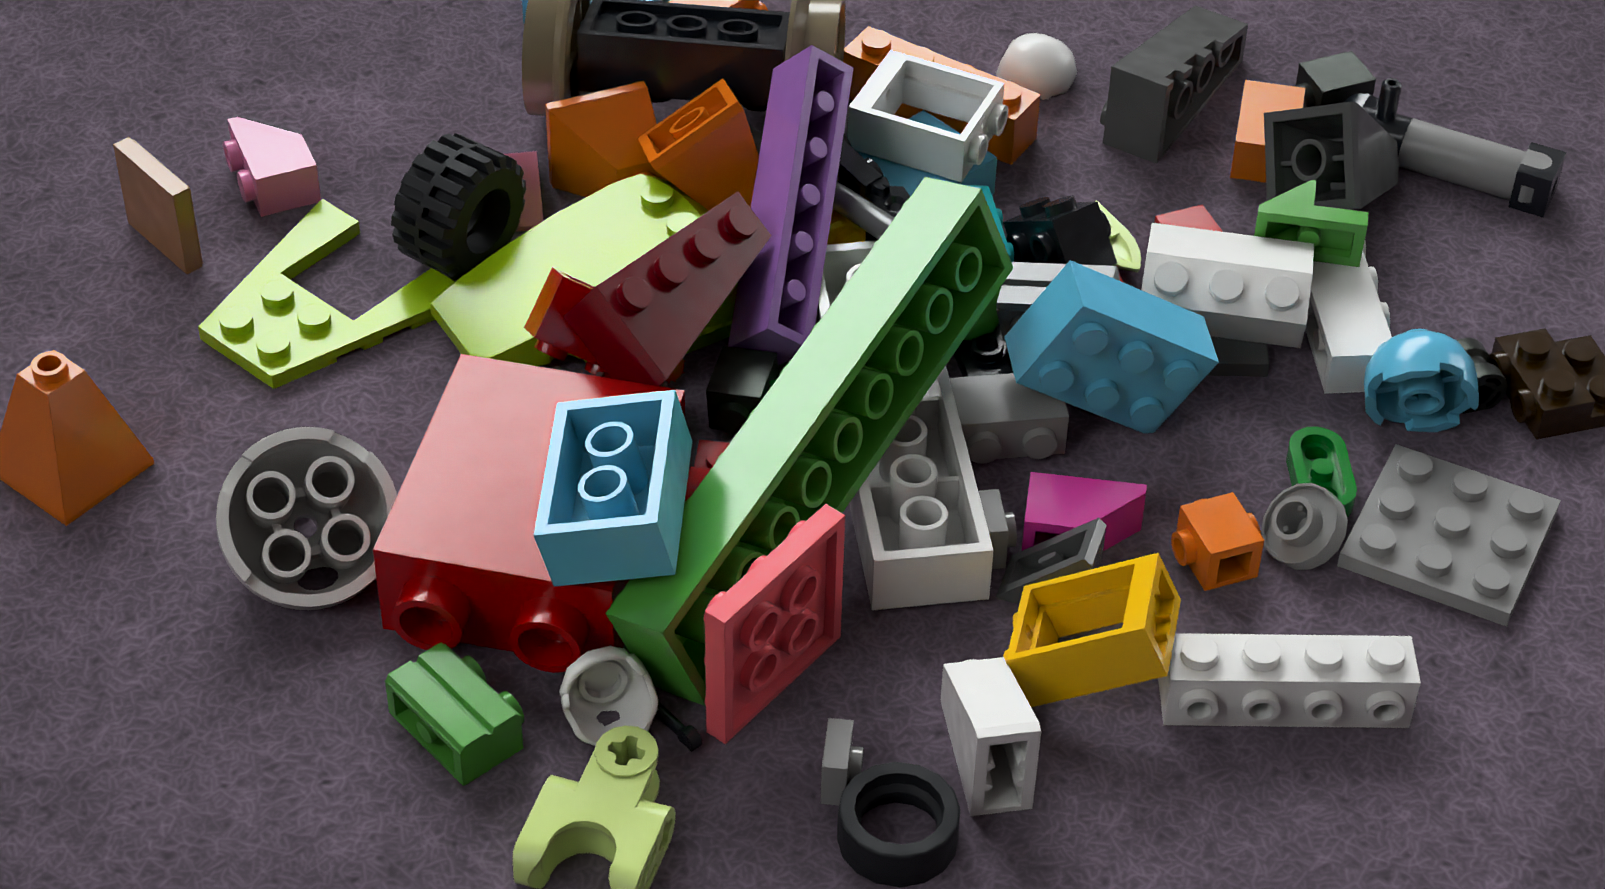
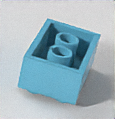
(1110, 348)
(614, 489)

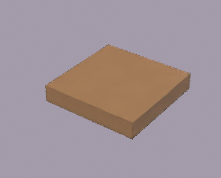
(158, 205)

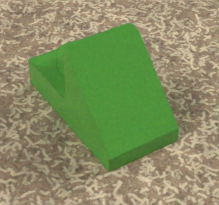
(1335, 232)

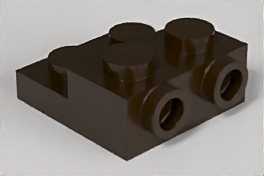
(1552, 383)

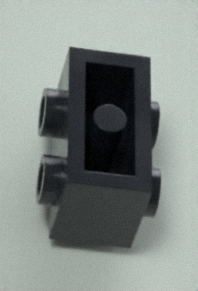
(1061, 233)

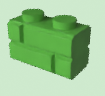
(455, 712)

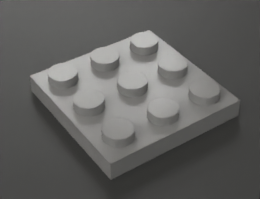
(1449, 534)

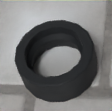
(890, 862)

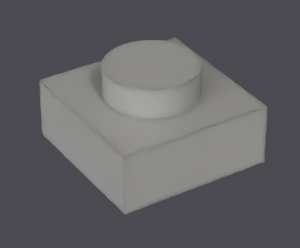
(1000, 526)
(840, 760)

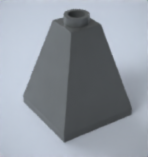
(1334, 146)

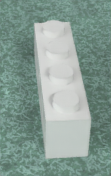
(1345, 323)

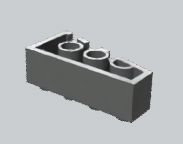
(1170, 81)

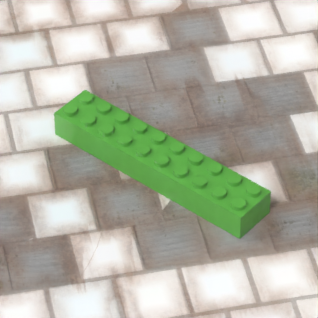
(822, 418)

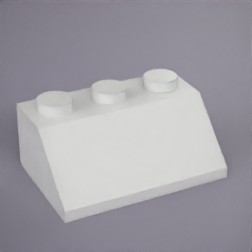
(1236, 281)

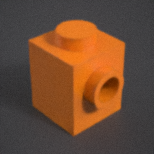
(1218, 541)

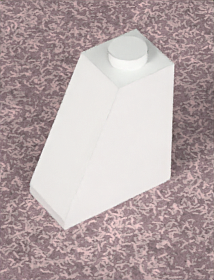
(991, 735)

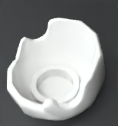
(1039, 65)
(607, 682)

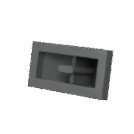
(1056, 557)

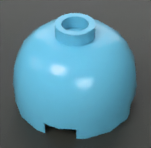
(1420, 381)

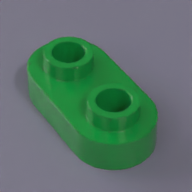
(1331, 463)

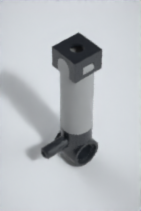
(1466, 160)

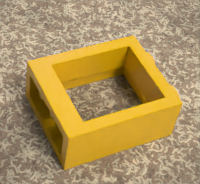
(1124, 592)

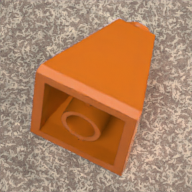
(705, 148)
(65, 440)

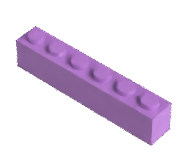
(794, 202)

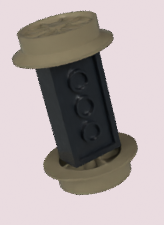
(669, 46)

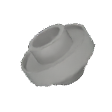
(1304, 526)

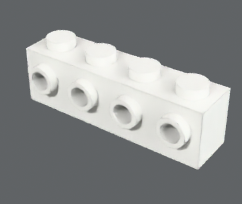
(1290, 681)

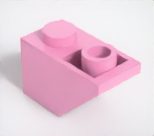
(272, 165)

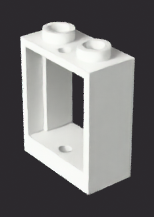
(933, 88)

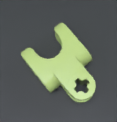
(602, 814)

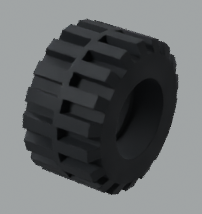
(457, 205)

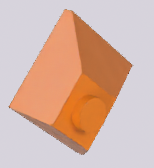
(596, 138)

